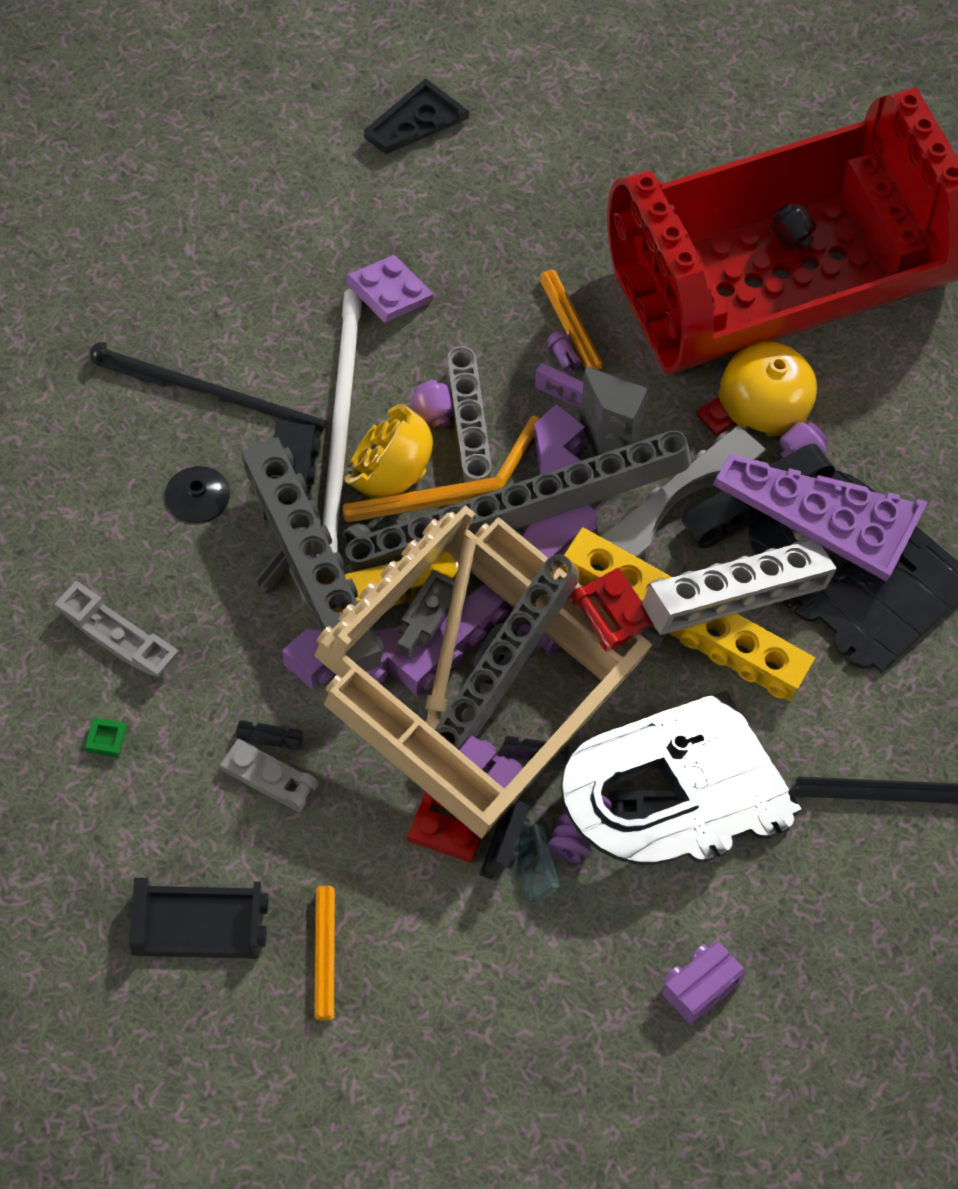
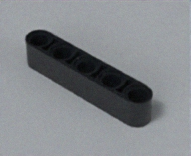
(726, 515)

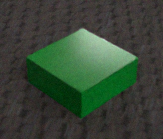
(106, 737)

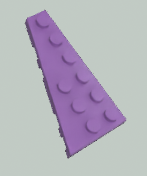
(834, 513)

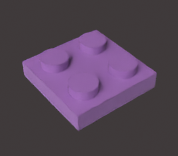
(389, 288)

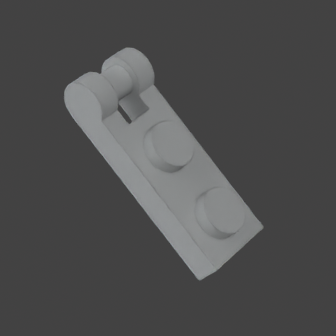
(268, 775)

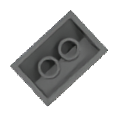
(611, 411)

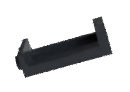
(197, 921)

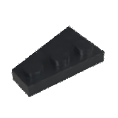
(414, 117)

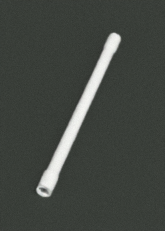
(351, 314)

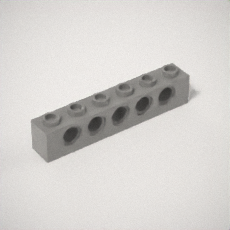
(737, 586)

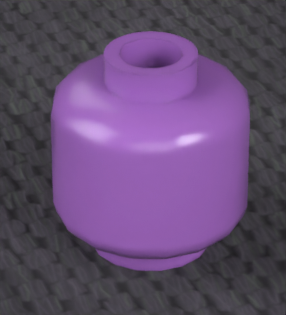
(433, 403)
(801, 435)

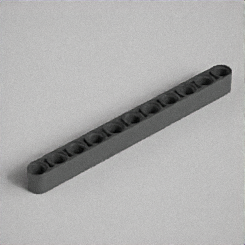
(533, 494)

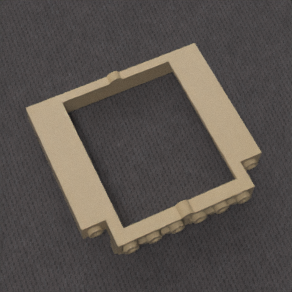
(508, 567)

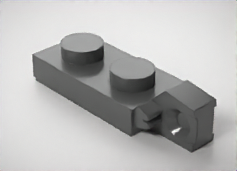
(425, 613)

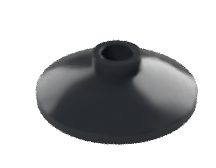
(197, 505)

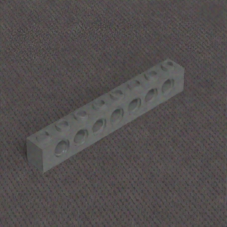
(272, 459)

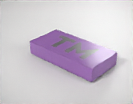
(559, 385)

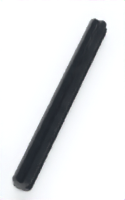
(876, 789)

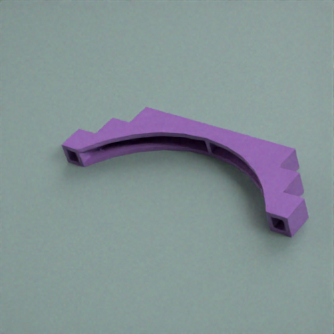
(556, 442)

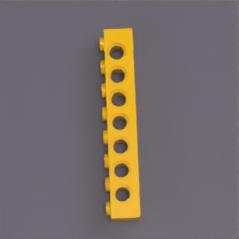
(734, 629)

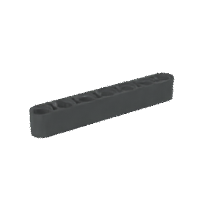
(507, 640)

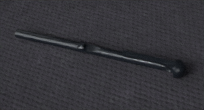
(158, 375)

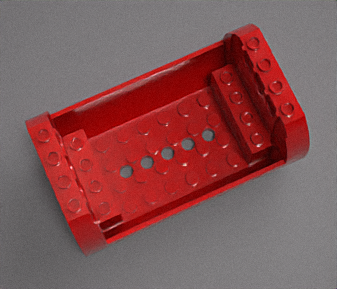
(873, 188)

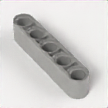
(468, 407)

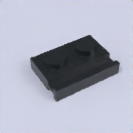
(502, 848)

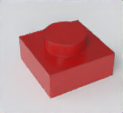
(715, 417)

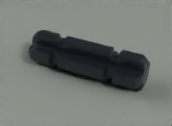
(269, 734)
(529, 747)

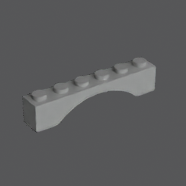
(640, 523)

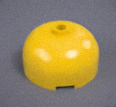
(768, 388)
(399, 455)

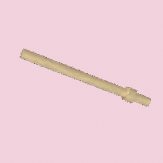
(436, 702)

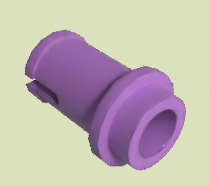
(561, 346)

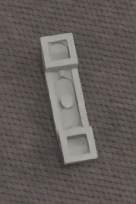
(114, 632)

